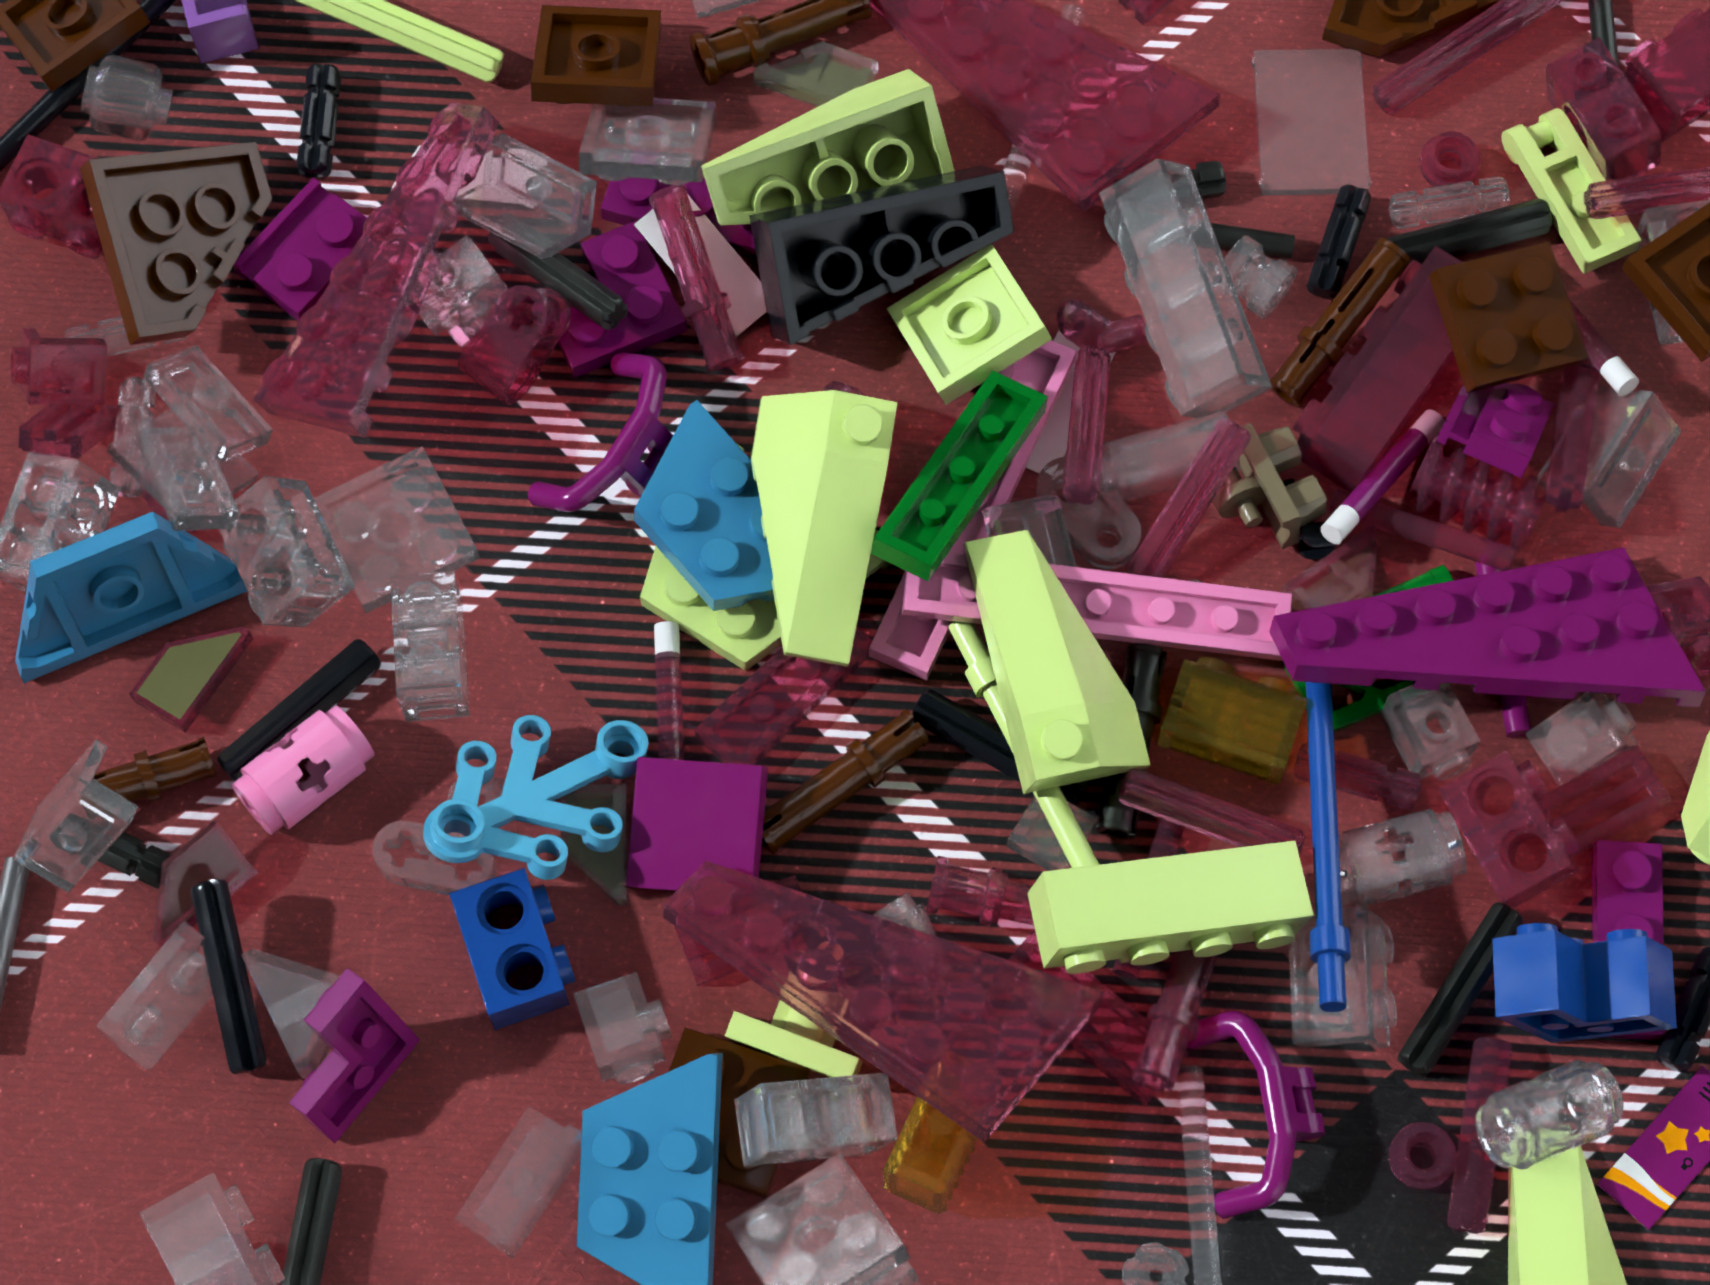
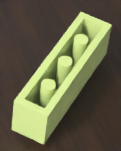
(1169, 906)

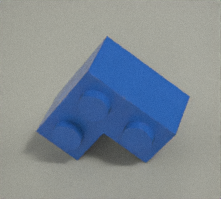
(1581, 989)

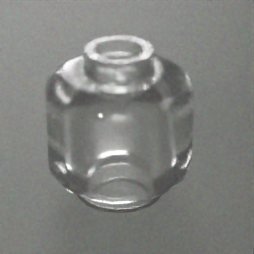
(125, 97)

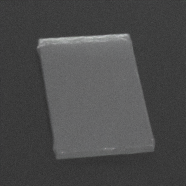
(1310, 121)

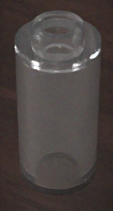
(1155, 458)

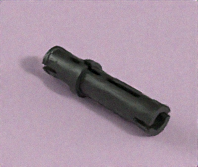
(1142, 679)

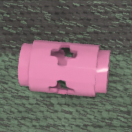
(271, 780)

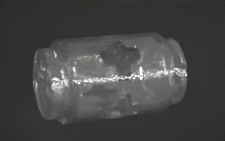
(1424, 852)
(1549, 1114)

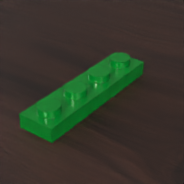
(959, 476)

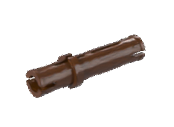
(1324, 341)
(842, 779)

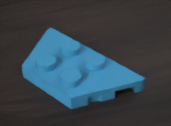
(708, 514)
(116, 591)
(654, 1177)

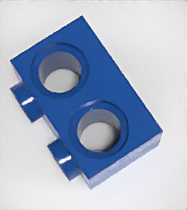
(501, 951)

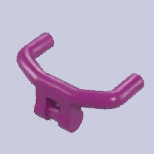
(623, 458)
(1286, 1106)

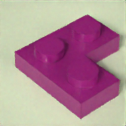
(627, 267)
(366, 1050)

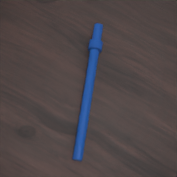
(1329, 939)

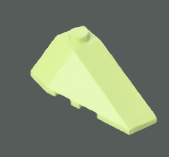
(845, 146)
(820, 495)
(1054, 682)
(1558, 1226)

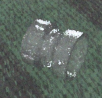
(1257, 277)

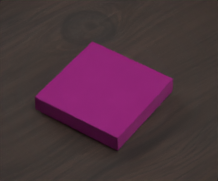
(694, 815)

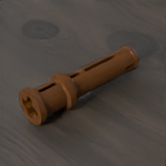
(755, 39)

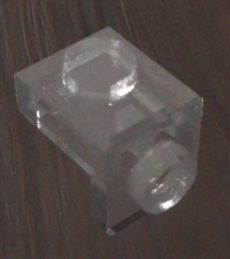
(1583, 736)

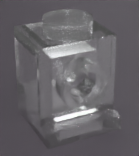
(1421, 749)

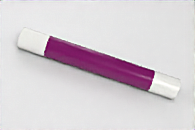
(1382, 477)

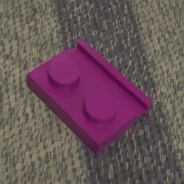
(300, 248)
(1498, 425)

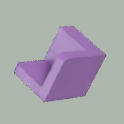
(220, 28)

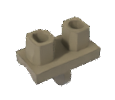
(1283, 506)

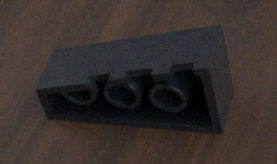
(852, 248)

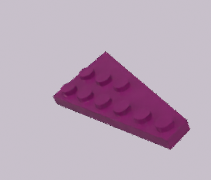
(1506, 632)

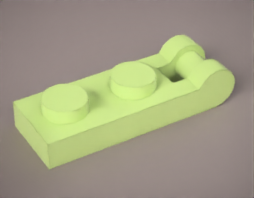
(1562, 183)

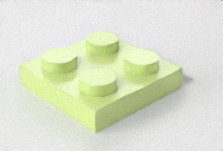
(969, 323)

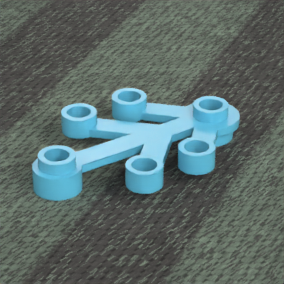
(532, 799)

